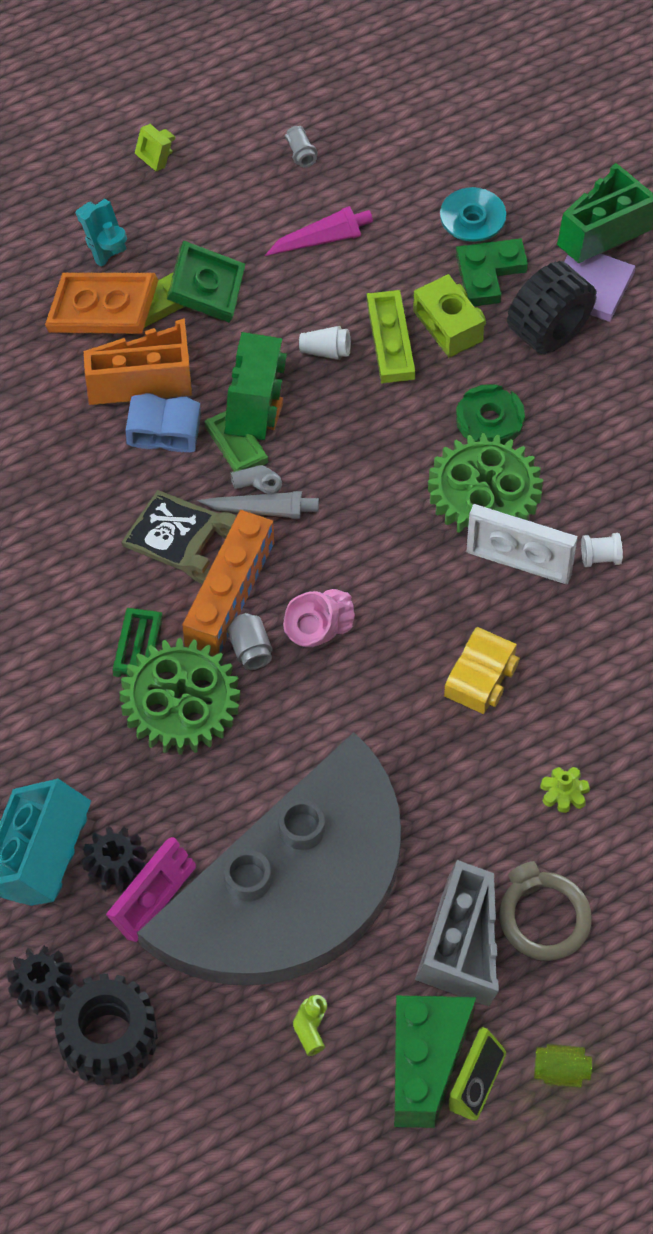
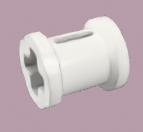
(601, 549)

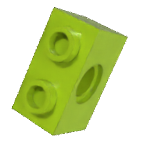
(449, 315)

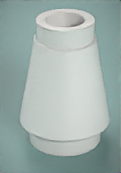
(326, 343)

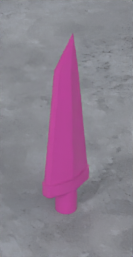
(329, 229)

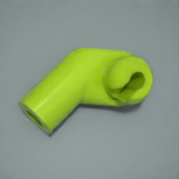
(307, 1022)

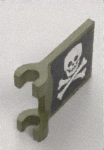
(176, 533)

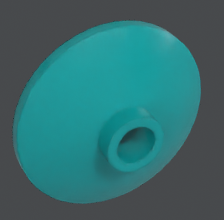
(473, 214)

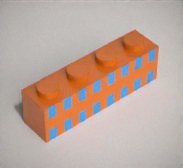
(229, 581)

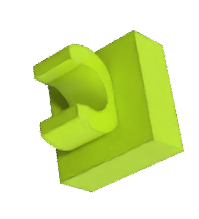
(154, 146)

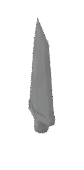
(276, 504)

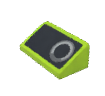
(477, 1076)

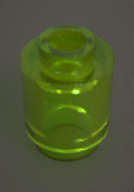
(562, 1065)

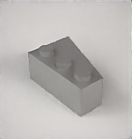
(462, 938)

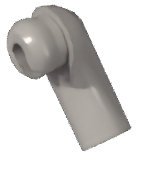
(258, 477)

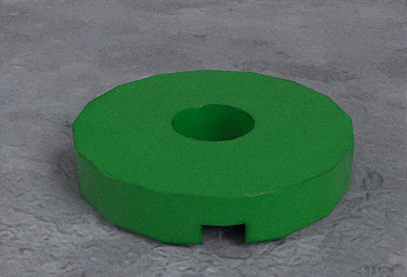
(495, 399)

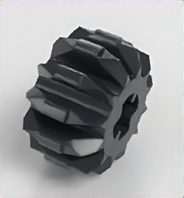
(111, 845)
(24, 982)

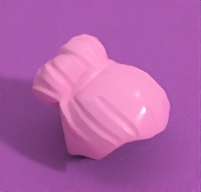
(318, 617)

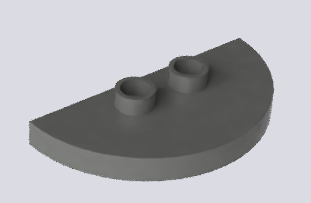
(293, 884)

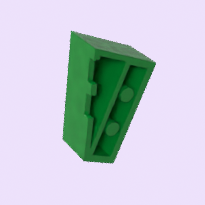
(606, 216)
(254, 386)
(426, 1051)

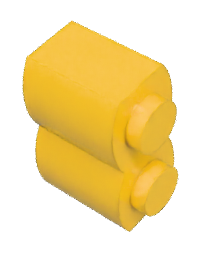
(481, 670)

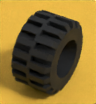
(551, 307)
(98, 1000)

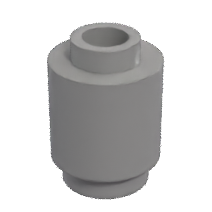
(250, 641)

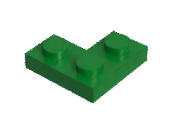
(484, 262)

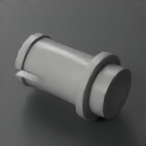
(303, 152)

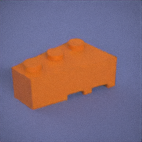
(141, 366)

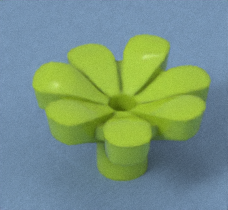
(564, 789)

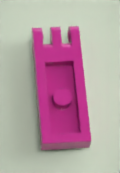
(151, 889)

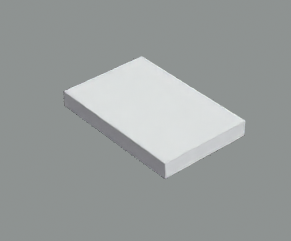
(521, 544)

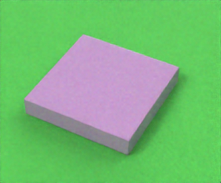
(609, 279)

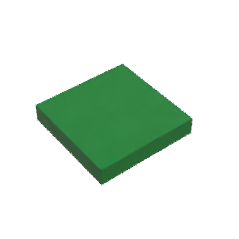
(206, 281)

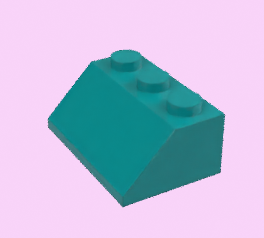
(39, 840)

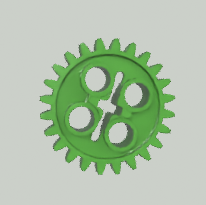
(509, 473)
(170, 724)

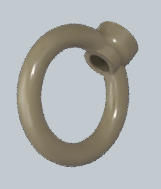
(527, 880)

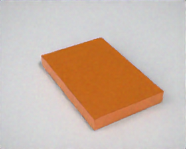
(102, 303)

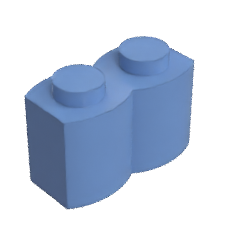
(163, 423)

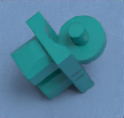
(101, 230)

